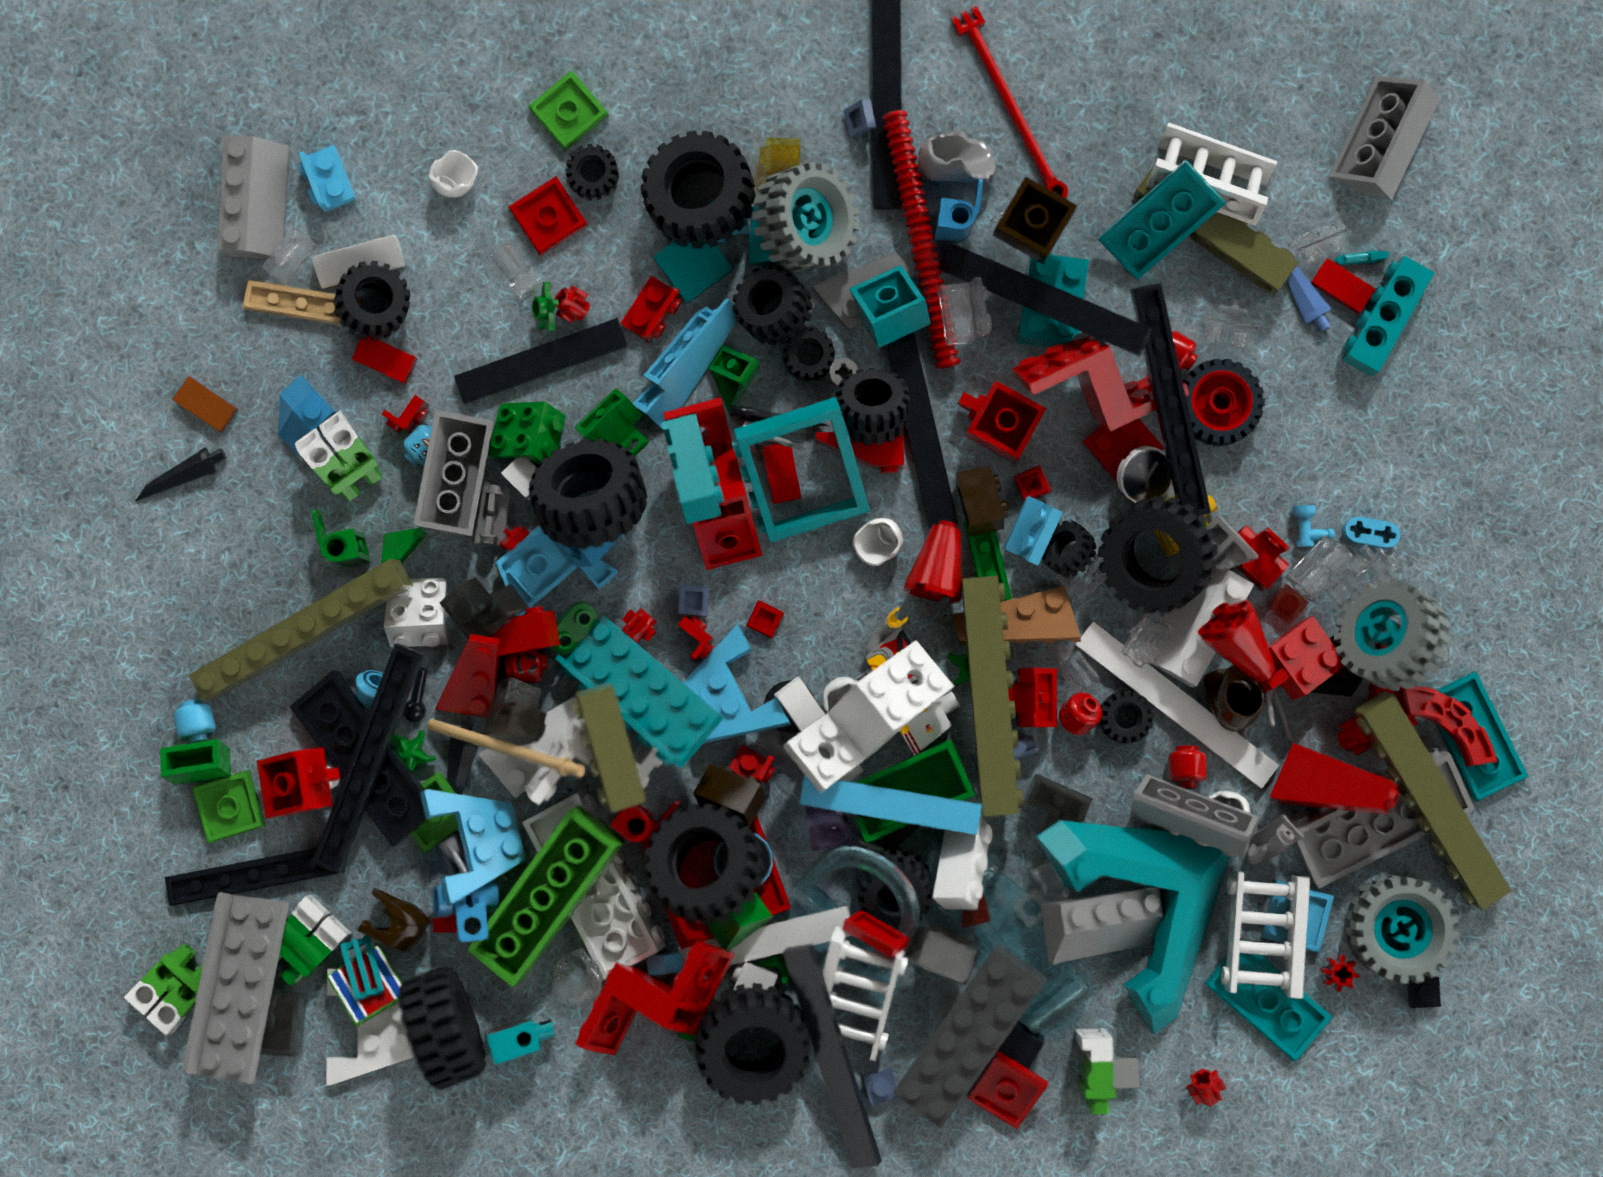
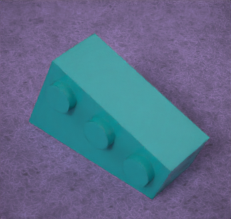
(692, 469)

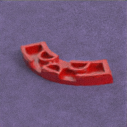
(1453, 718)

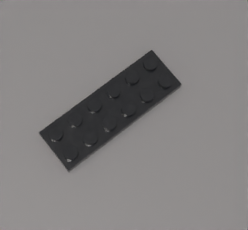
(335, 723)

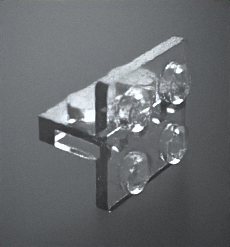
(964, 312)

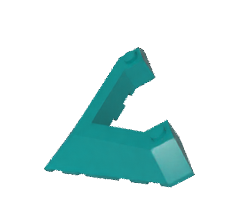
(1159, 859)

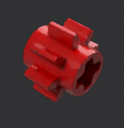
(572, 304)
(639, 625)
(1352, 737)
(1342, 980)
(1206, 1087)

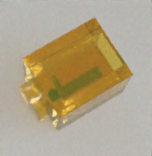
(780, 154)

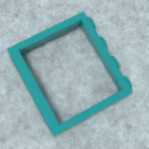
(785, 424)

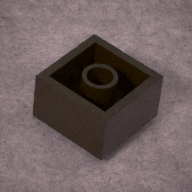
(1034, 220)

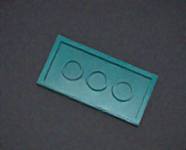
(1161, 220)
(1490, 777)
(1283, 1020)

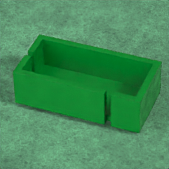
(930, 772)

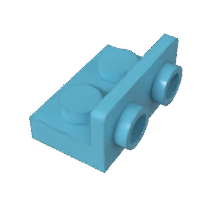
(327, 178)
(1033, 530)

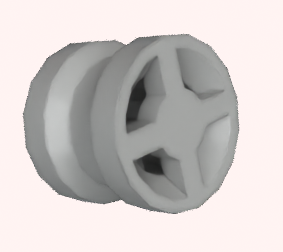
(841, 364)

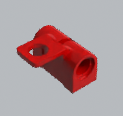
(1269, 564)
(1035, 697)
(623, 825)

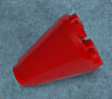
(1239, 639)

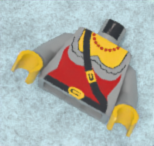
(886, 643)

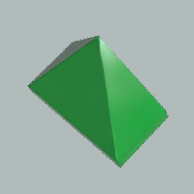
(401, 544)

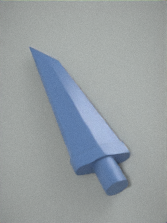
(1308, 300)

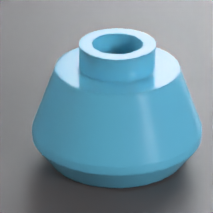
(366, 686)

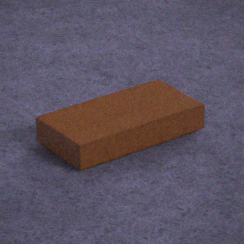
(205, 404)

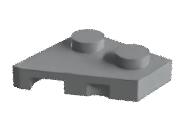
(1231, 546)

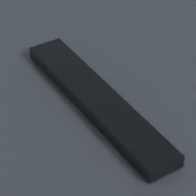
(540, 361)
(243, 876)

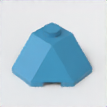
(301, 411)

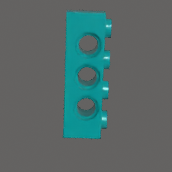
(1414, 280)

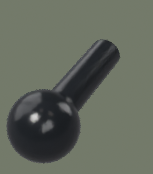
(415, 708)

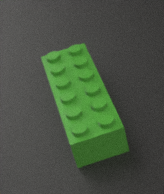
(547, 895)

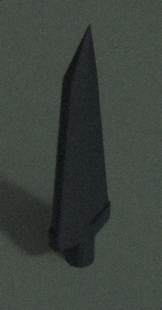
(751, 413)
(194, 467)
(460, 761)

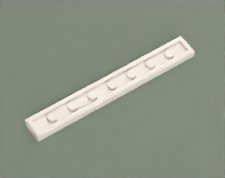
(1178, 706)

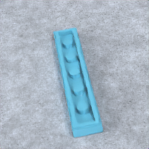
(894, 805)

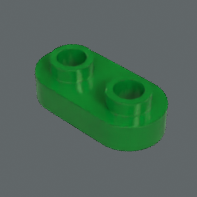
(570, 626)

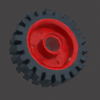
(1241, 396)

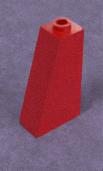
(1328, 783)

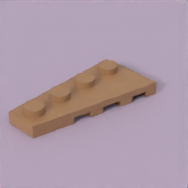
(1034, 617)

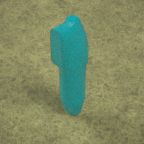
(1367, 257)

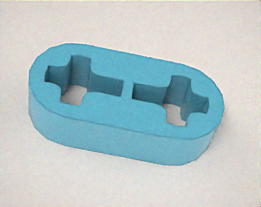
(1372, 526)

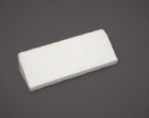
(334, 264)

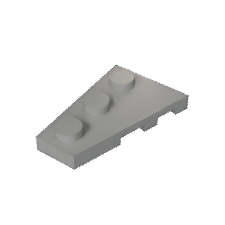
(836, 291)

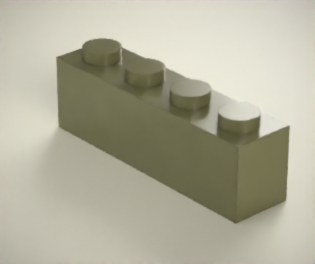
(609, 746)

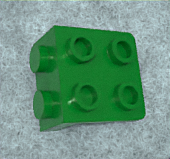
(526, 431)

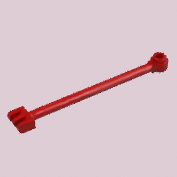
(971, 28)

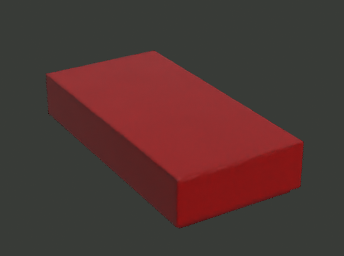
(1342, 286)
(384, 359)
(781, 473)
(876, 933)

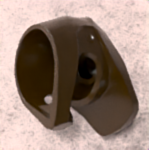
(1231, 699)
(407, 923)

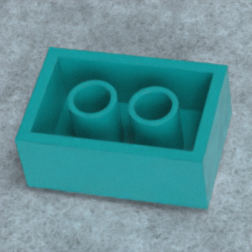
(1063, 273)

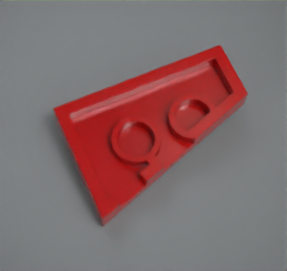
(473, 678)

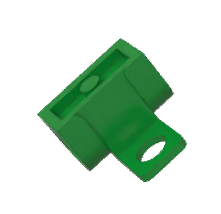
(614, 422)
(354, 543)

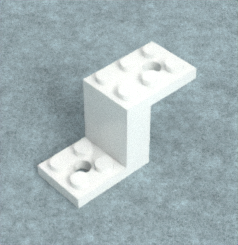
(868, 716)
(570, 744)

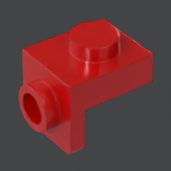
(413, 414)
(696, 629)

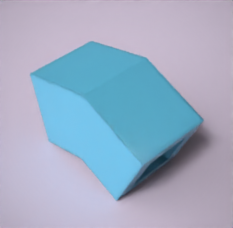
(664, 963)

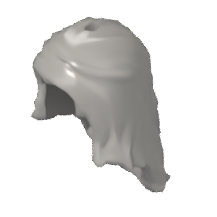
(956, 159)

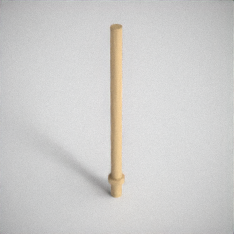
(563, 766)

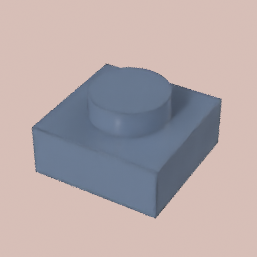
(859, 118)
(693, 600)
(880, 1085)

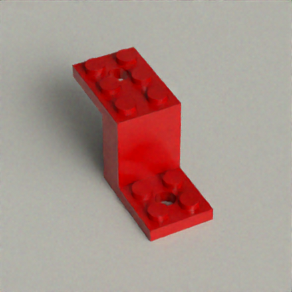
(1099, 378)
(735, 510)
(673, 1008)

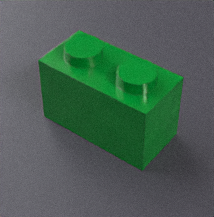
(195, 762)

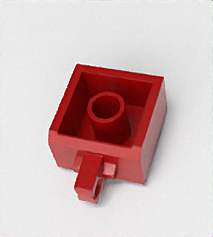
(1002, 420)
(1302, 659)
(295, 782)

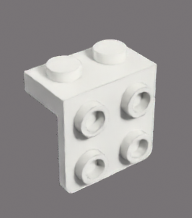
(417, 616)

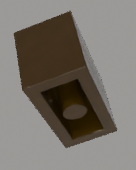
(980, 500)
(728, 790)

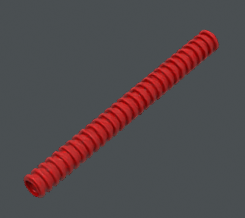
(919, 231)

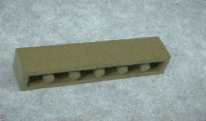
(1240, 248)

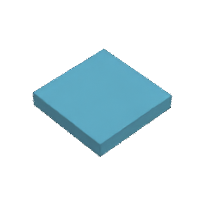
(1318, 914)

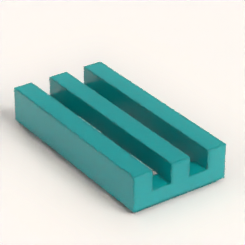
(355, 944)

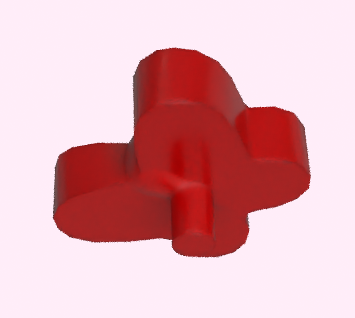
(513, 537)

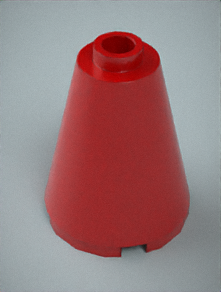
(938, 565)

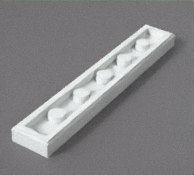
(776, 937)

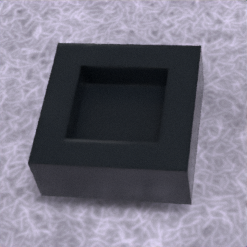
(1424, 993)

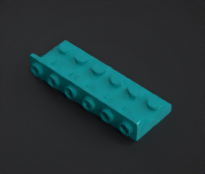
(647, 693)

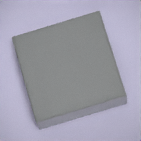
(1125, 1072)

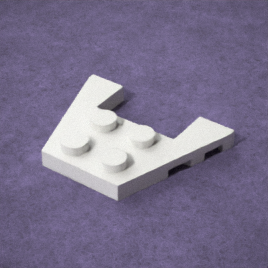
(380, 1044)

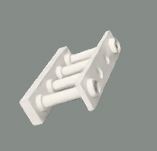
(1240, 203)
(1294, 921)
(835, 974)

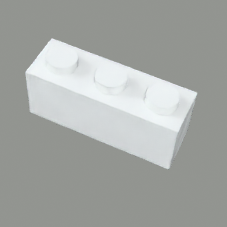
(962, 868)

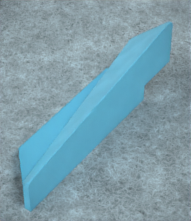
(685, 361)

